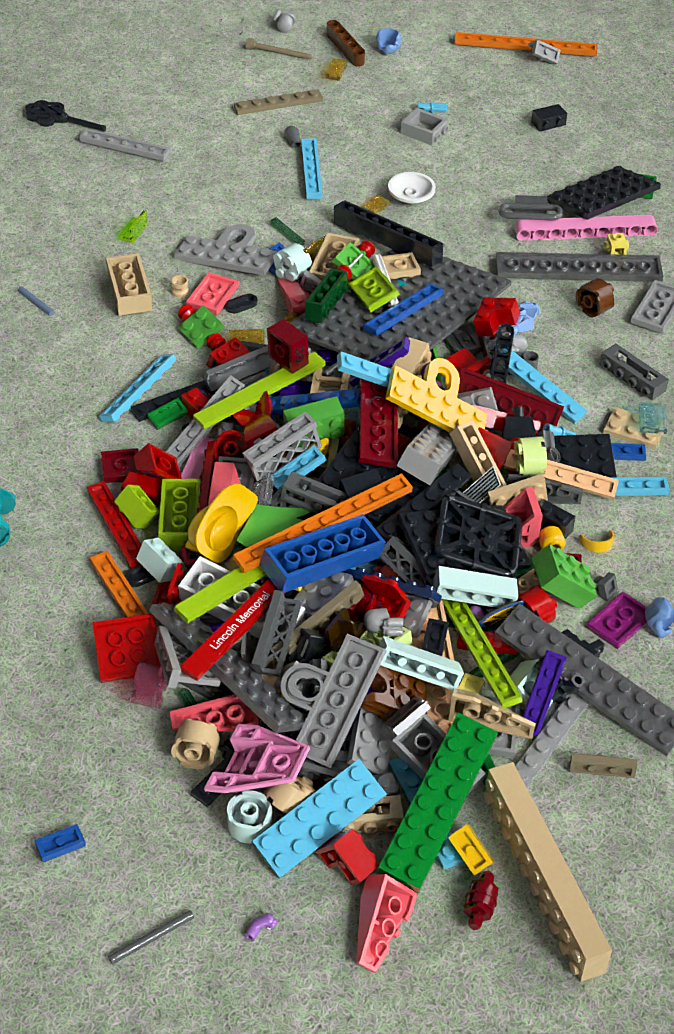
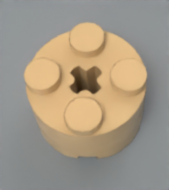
(195, 744)
(290, 795)

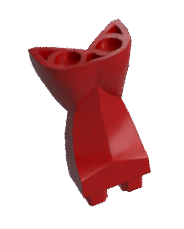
(257, 423)

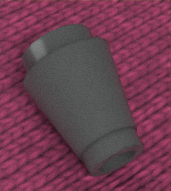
(292, 136)

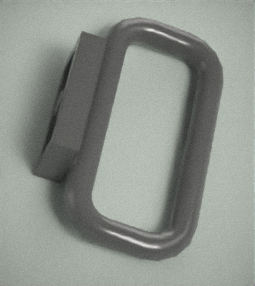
(530, 208)

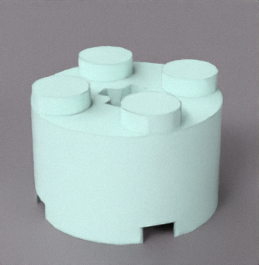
(292, 262)
(248, 816)

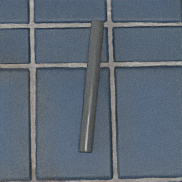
(150, 937)

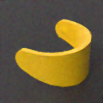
(597, 546)

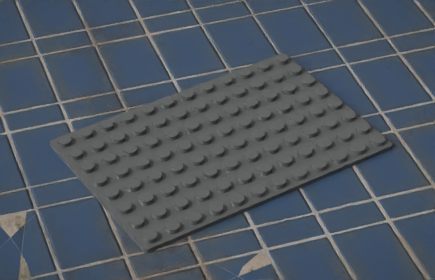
(462, 296)

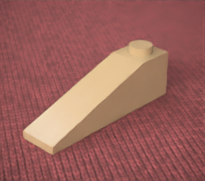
(489, 714)

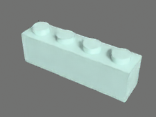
(475, 587)
(421, 664)

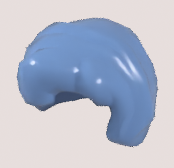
(388, 40)
(660, 616)

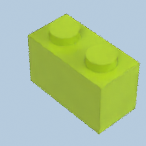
(137, 507)

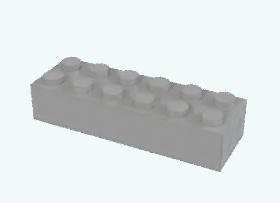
(428, 453)

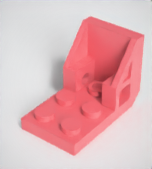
(528, 509)

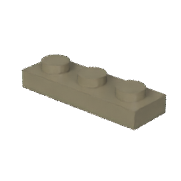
(603, 765)

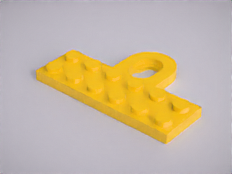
(431, 402)

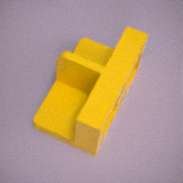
(471, 849)

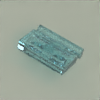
(652, 418)

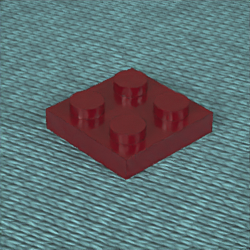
(117, 464)

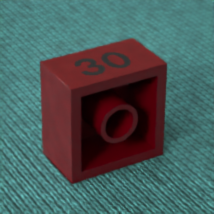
(287, 346)

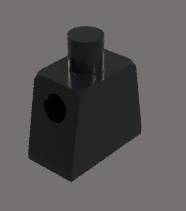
(518, 425)

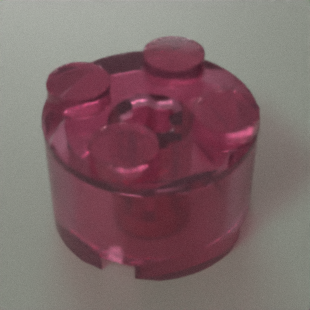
(148, 685)

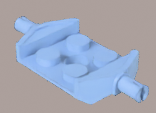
(527, 316)

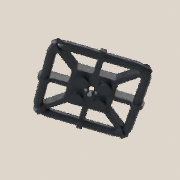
(470, 529)

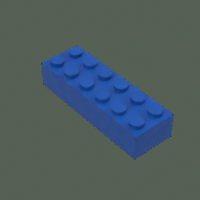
(322, 553)

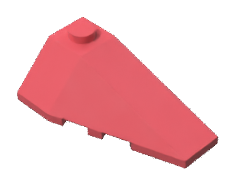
(294, 295)
(223, 476)
(222, 712)
(382, 910)

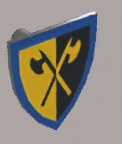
(497, 616)

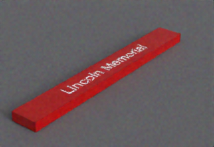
(229, 632)

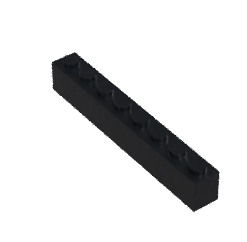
(388, 233)

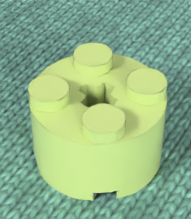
(531, 456)

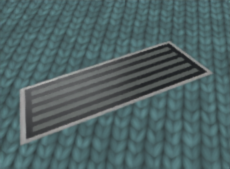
(479, 489)

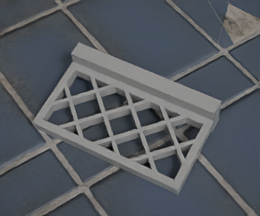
(279, 442)
(171, 659)

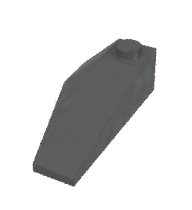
(556, 492)

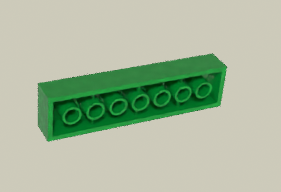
(437, 802)

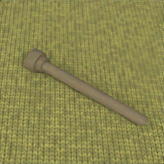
(251, 44)

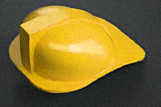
(219, 524)

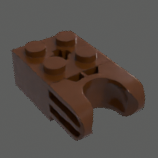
(392, 692)

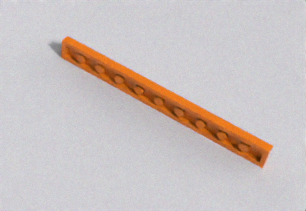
(521, 43)
(358, 505)

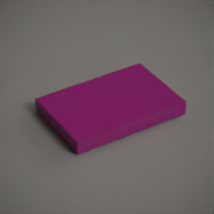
(618, 620)

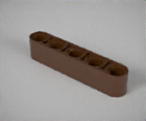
(345, 43)

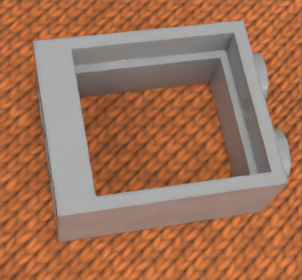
(410, 126)

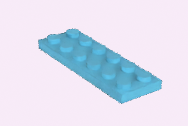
(319, 818)

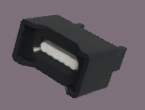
(311, 646)

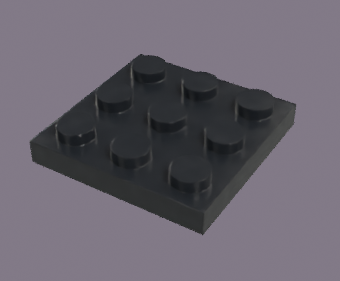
(587, 453)

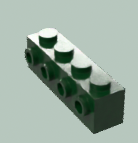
(326, 295)

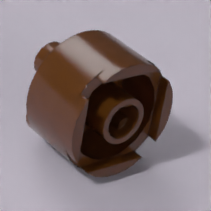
(595, 297)

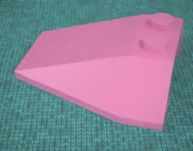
(259, 761)

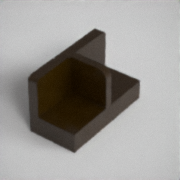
(340, 628)

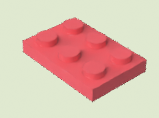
(213, 293)

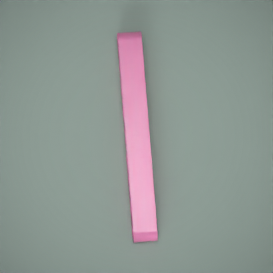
(580, 227)

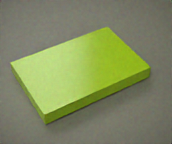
(373, 289)

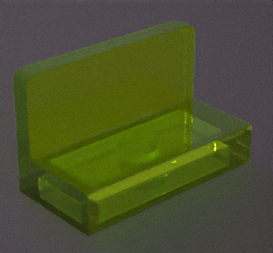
(134, 228)

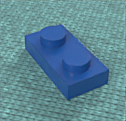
(60, 843)

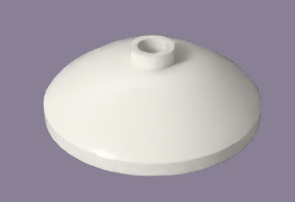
(411, 187)

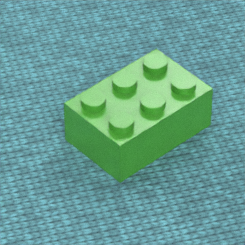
(326, 413)
(564, 576)

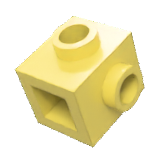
(616, 244)

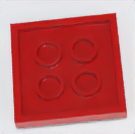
(123, 645)

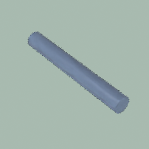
(36, 301)

